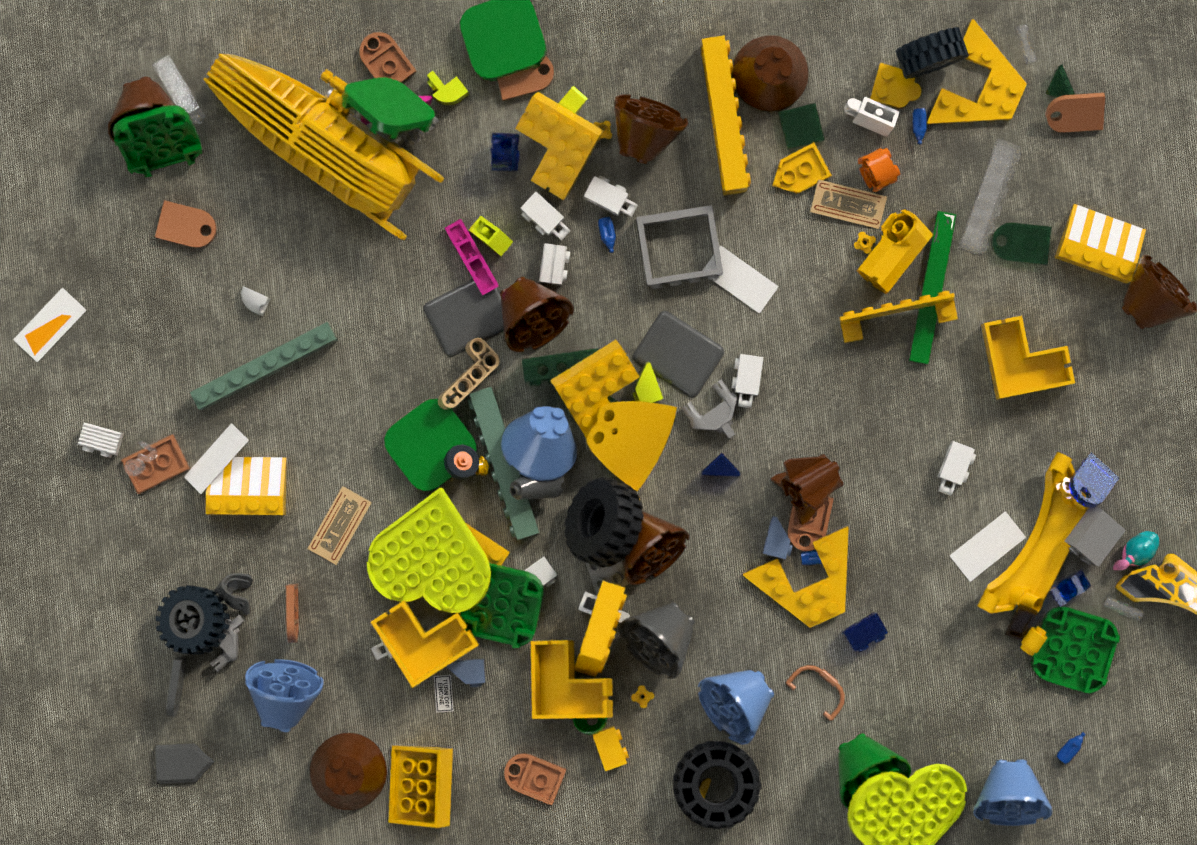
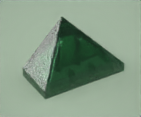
(1059, 84)

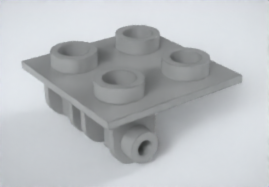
(412, 137)
(612, 574)

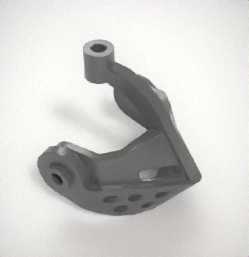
(234, 582)

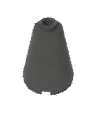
(526, 488)

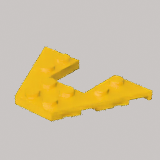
(1000, 92)
(819, 600)

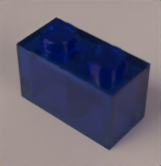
(865, 632)

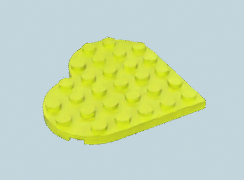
(430, 557)
(907, 810)

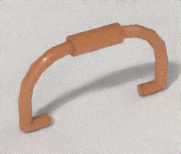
(829, 678)

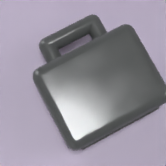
(465, 316)
(678, 353)

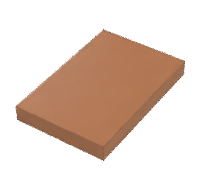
(165, 466)

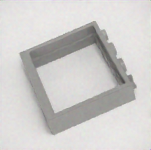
(693, 277)

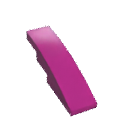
(471, 257)

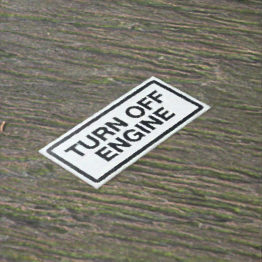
(443, 693)

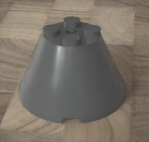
(659, 638)

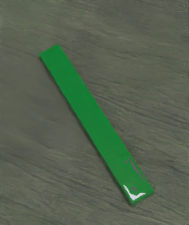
(932, 286)

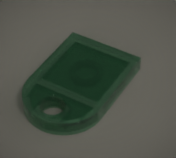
(1024, 243)

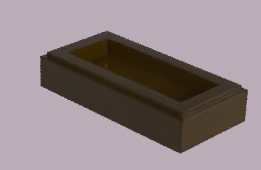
(1021, 622)

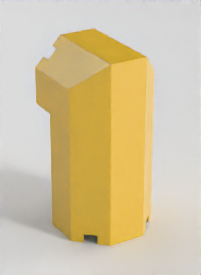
(900, 244)

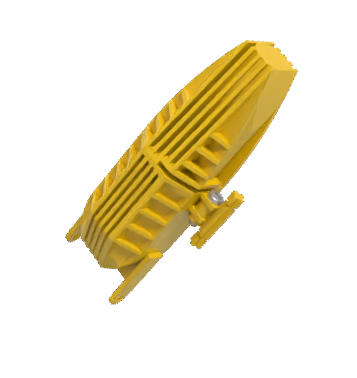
(319, 136)

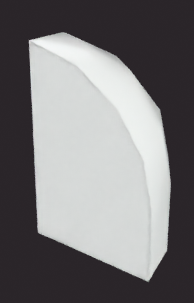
(254, 301)

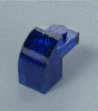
(1070, 587)

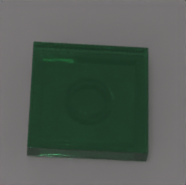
(801, 126)

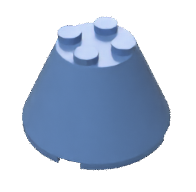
(540, 444)
(282, 691)
(736, 703)
(1012, 796)

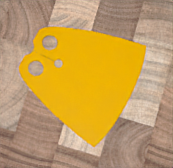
(639, 439)

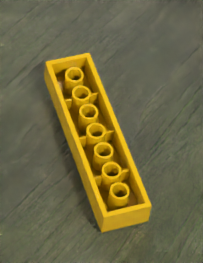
(724, 115)

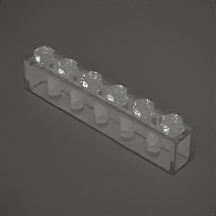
(989, 196)

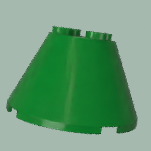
(862, 760)

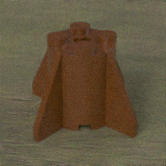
(809, 483)

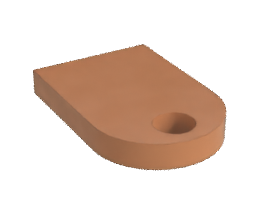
(386, 59)
(525, 81)
(1077, 112)
(184, 225)
(814, 528)
(292, 612)
(536, 777)

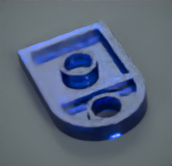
(1092, 479)

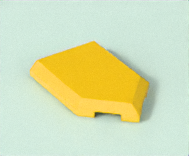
(801, 170)

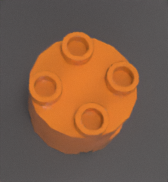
(878, 169)

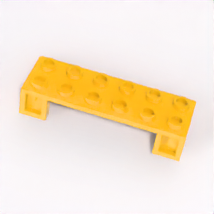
(943, 303)

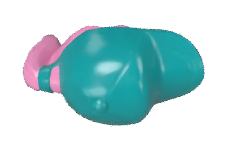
(1138, 550)

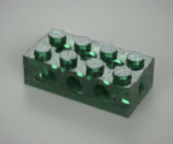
(531, 365)

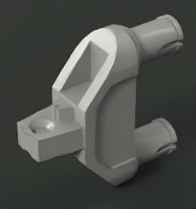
(719, 417)
(229, 644)

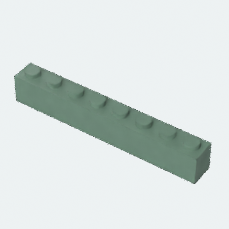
(263, 366)
(492, 428)

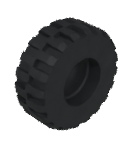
(603, 522)
(737, 805)

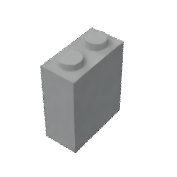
(1094, 536)

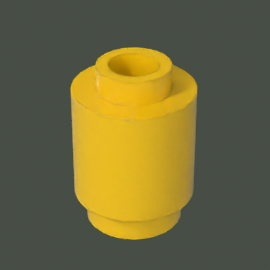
(1033, 640)

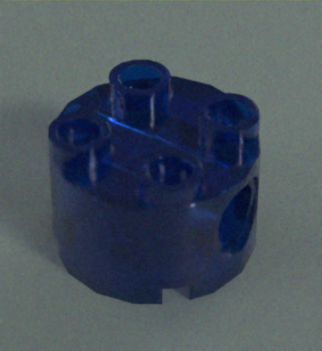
(504, 151)

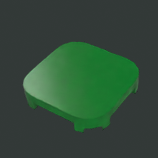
(503, 38)
(388, 106)
(157, 139)
(422, 440)
(508, 609)
(1076, 649)

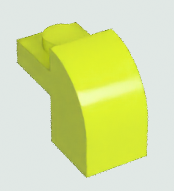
(447, 94)

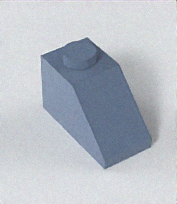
(777, 541)
(469, 671)

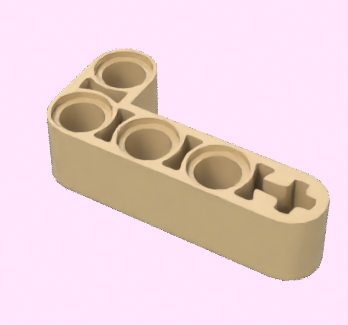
(467, 378)

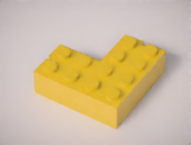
(568, 141)
(1015, 368)
(590, 382)
(599, 630)
(422, 652)
(556, 690)

